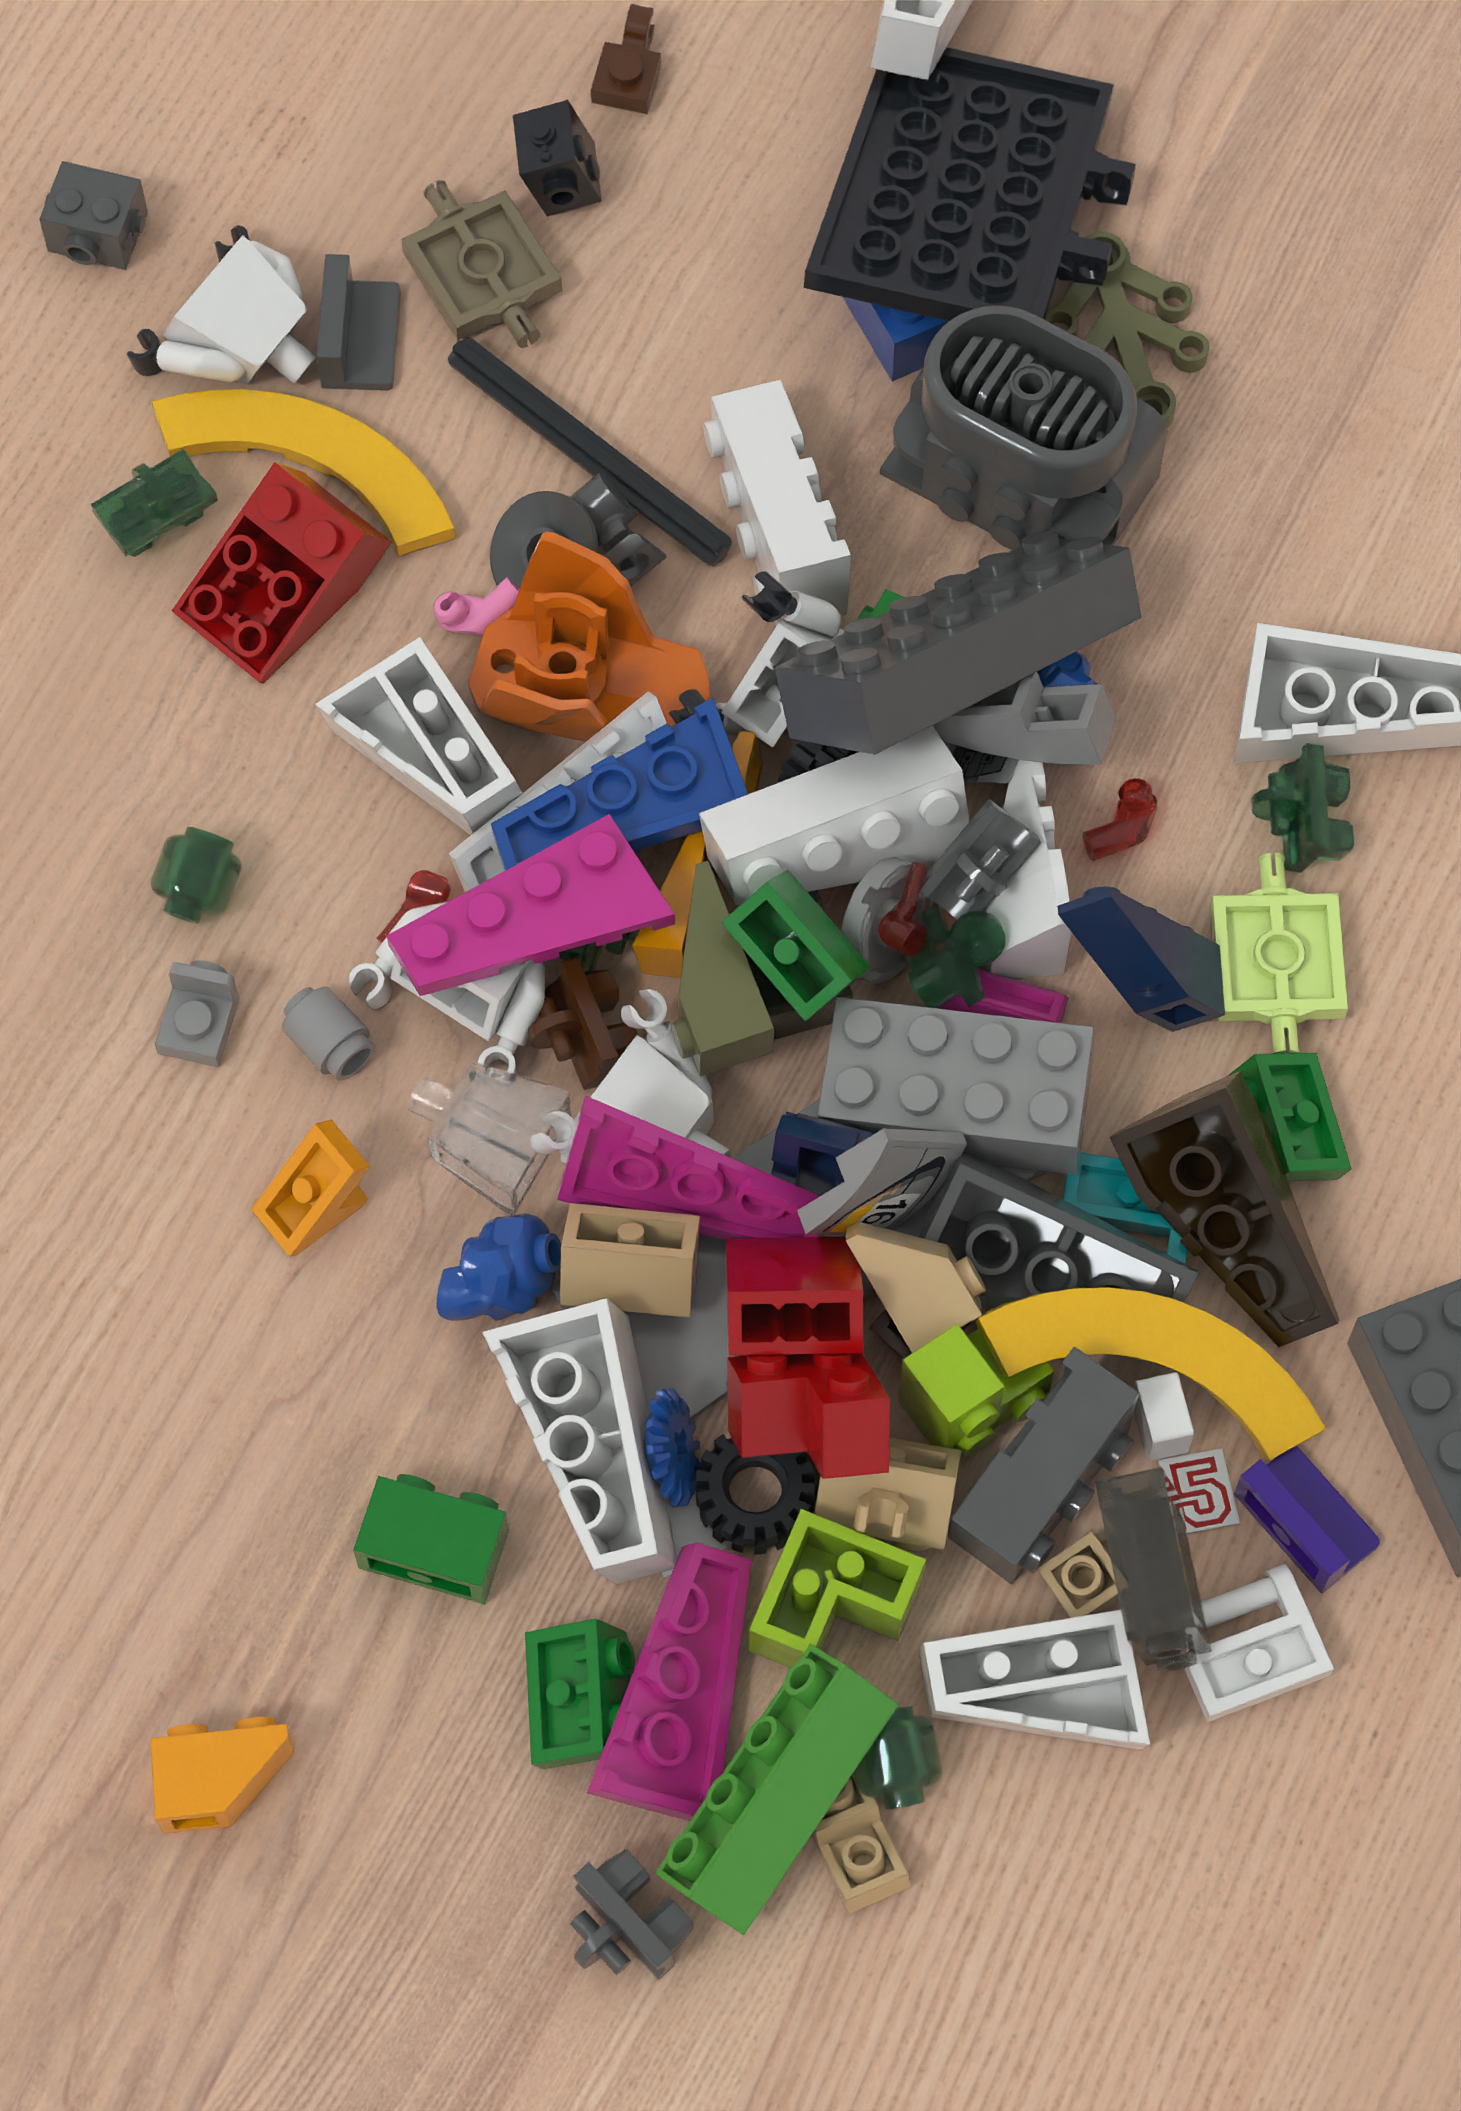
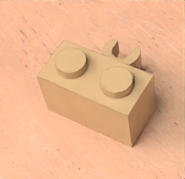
(631, 1258)
(901, 1506)

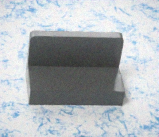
(356, 329)

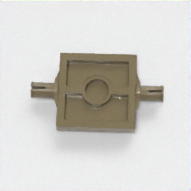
(481, 264)

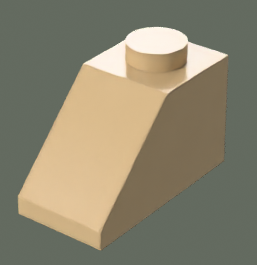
(917, 1281)

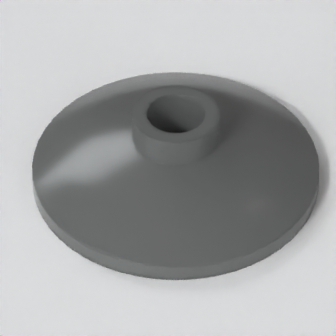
(526, 522)

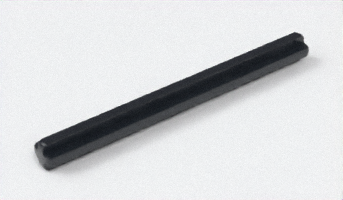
(589, 450)

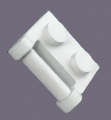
(1261, 1659)

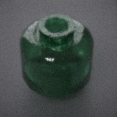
(196, 874)
(901, 1761)

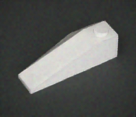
(1028, 905)

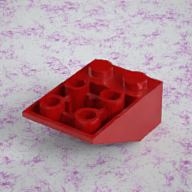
(280, 572)

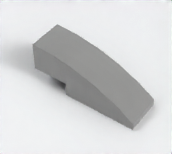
(1036, 723)

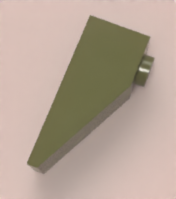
(718, 1000)

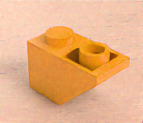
(215, 1775)

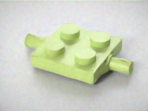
(1280, 955)

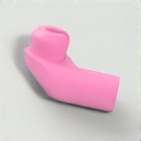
(472, 614)

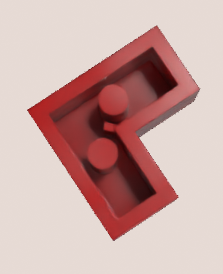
(810, 1405)

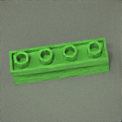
(776, 1788)

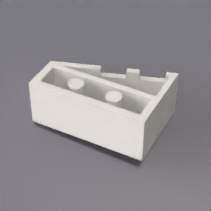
(423, 736)

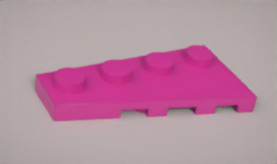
(551, 902)

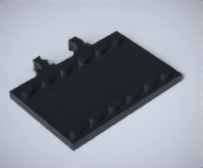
(969, 190)

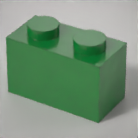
(795, 944)
(432, 1537)

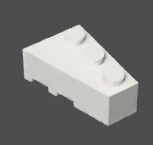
(1042, 1679)

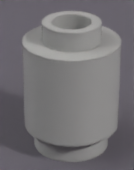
(327, 1032)

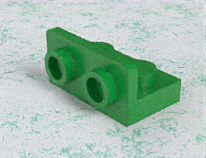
(1298, 1114)
(575, 1689)

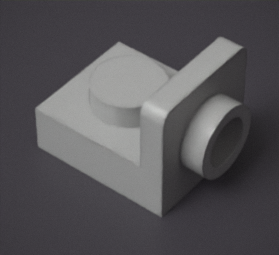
(198, 1013)

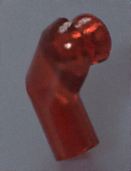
(1130, 822)

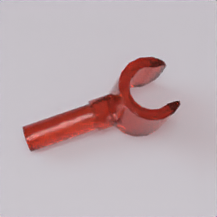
(423, 890)
(897, 926)

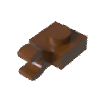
(629, 71)

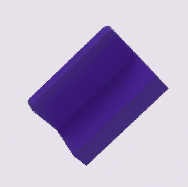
(1306, 1517)

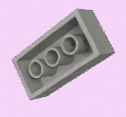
(998, 1079)

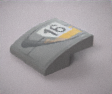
(885, 1180)

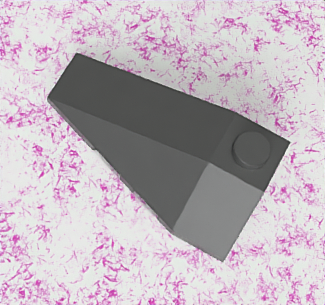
(1039, 1243)

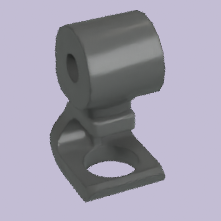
(611, 517)

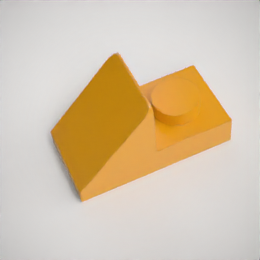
(313, 1189)

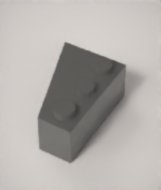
(1047, 1469)

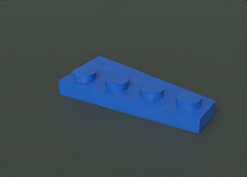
(648, 791)

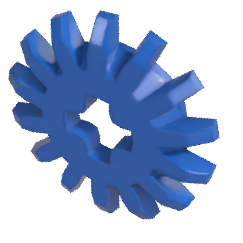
(672, 1447)

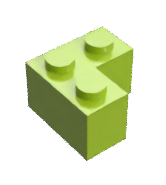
(960, 1394)
(828, 1575)

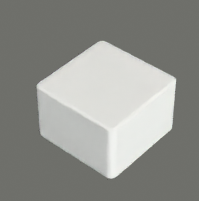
(1163, 1417)

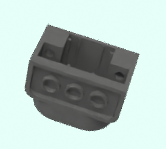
(1026, 431)

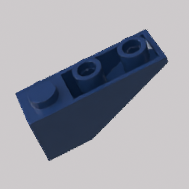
(1151, 960)

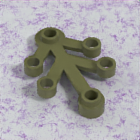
(1127, 323)

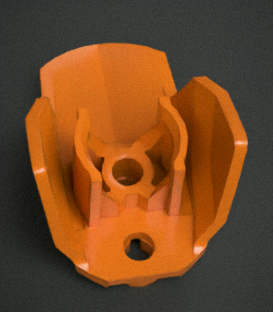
(577, 649)

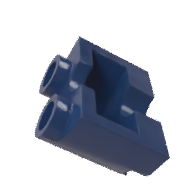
(808, 1150)

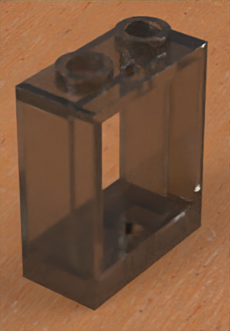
(1153, 1569)

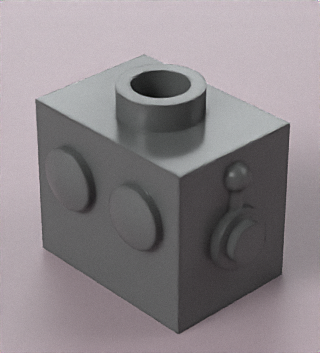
(93, 215)

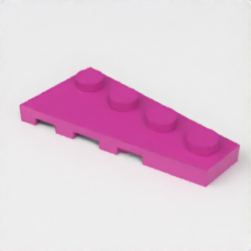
(644, 1167)
(680, 1697)

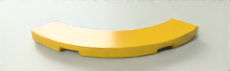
(318, 439)
(1160, 1333)

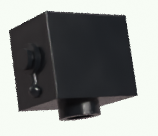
(557, 158)

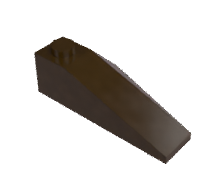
(1225, 1192)

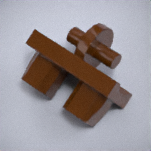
(574, 1022)

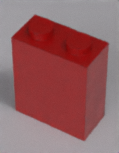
(793, 1296)

